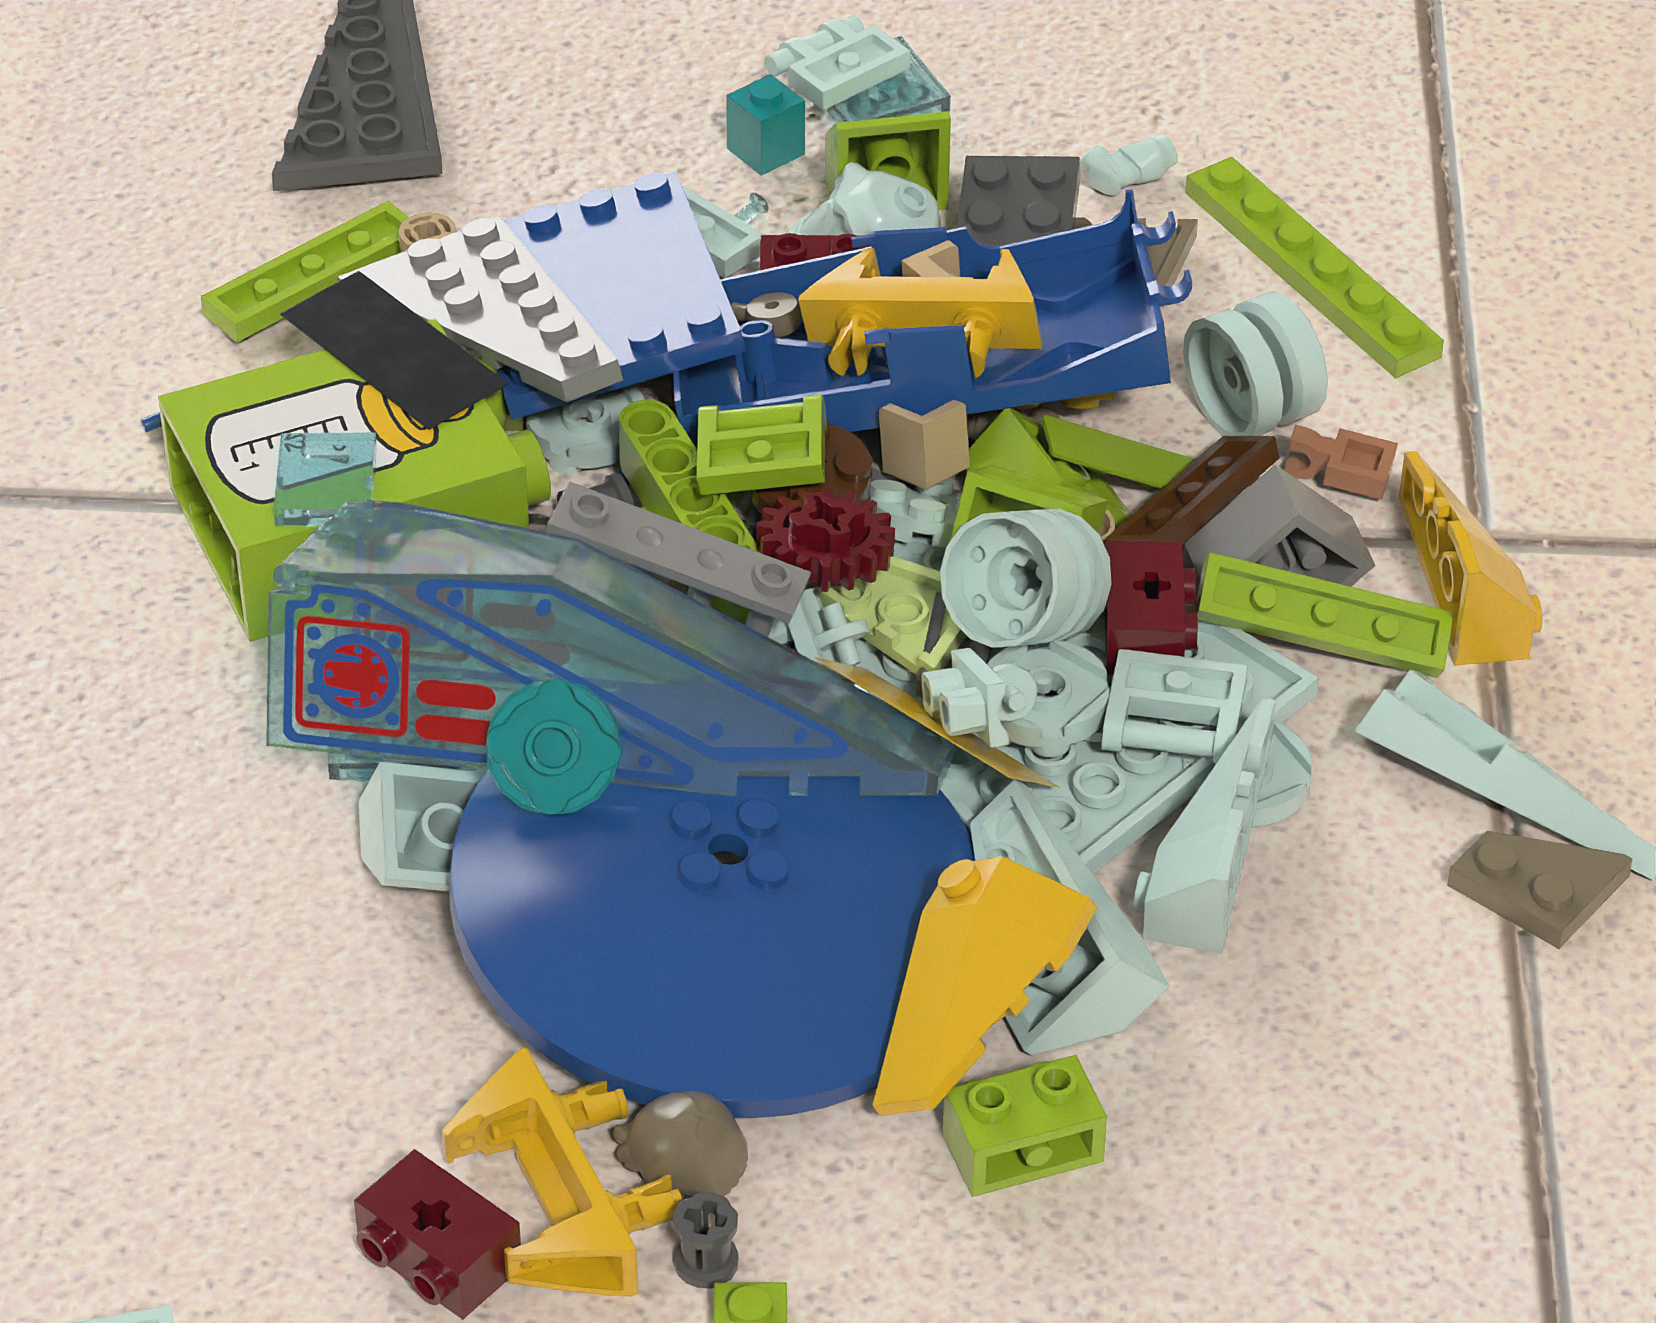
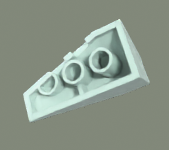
(412, 822)

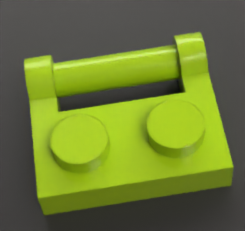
(761, 446)

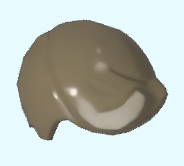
(687, 1138)

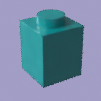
(765, 124)

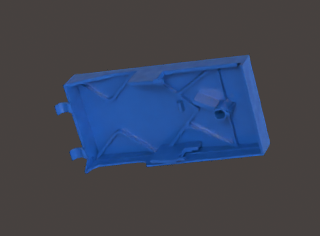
(1091, 305)

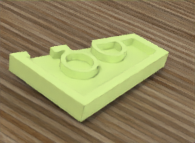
(899, 613)

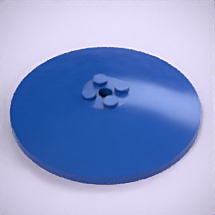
(679, 973)

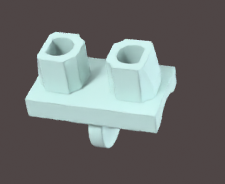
(821, 631)
(977, 698)

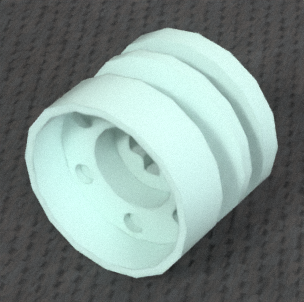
(1025, 577)

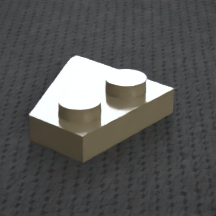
(1538, 882)

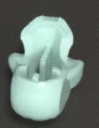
(870, 203)

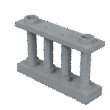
(682, 554)

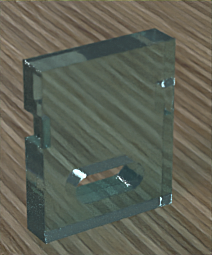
(321, 474)

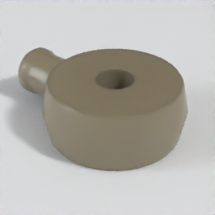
(775, 307)

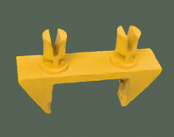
(857, 299)
(590, 1227)

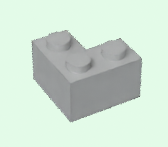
(1285, 528)

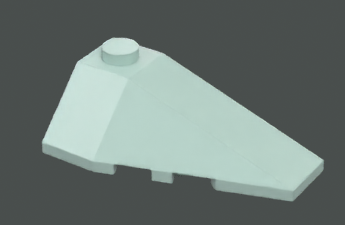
(1202, 857)
(1110, 970)

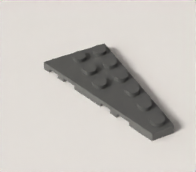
(363, 104)

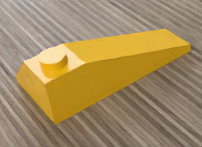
(1467, 572)
(969, 965)

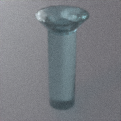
(756, 205)

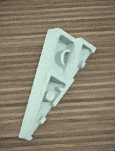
(1458, 744)

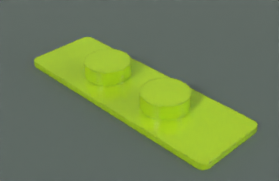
(1112, 454)

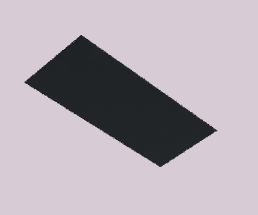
(394, 349)

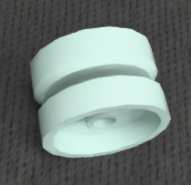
(1255, 366)

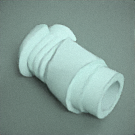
(1129, 165)

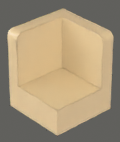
(926, 446)

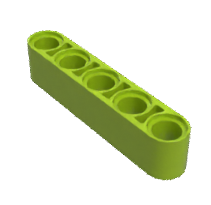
(663, 473)

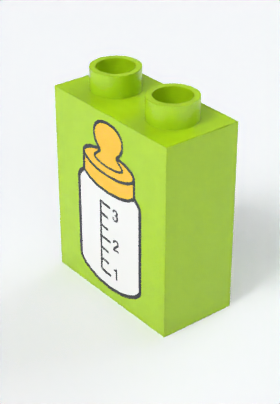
(226, 456)

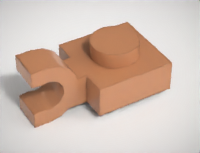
(1349, 461)

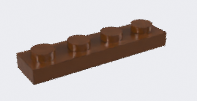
(1200, 491)

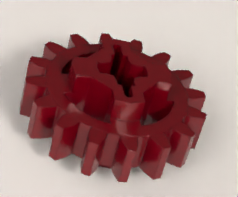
(828, 537)

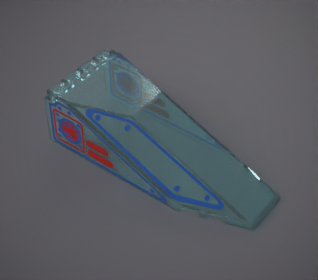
(422, 621)

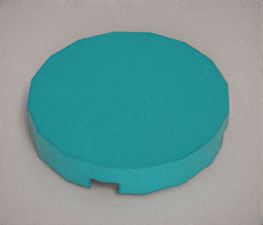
(554, 746)

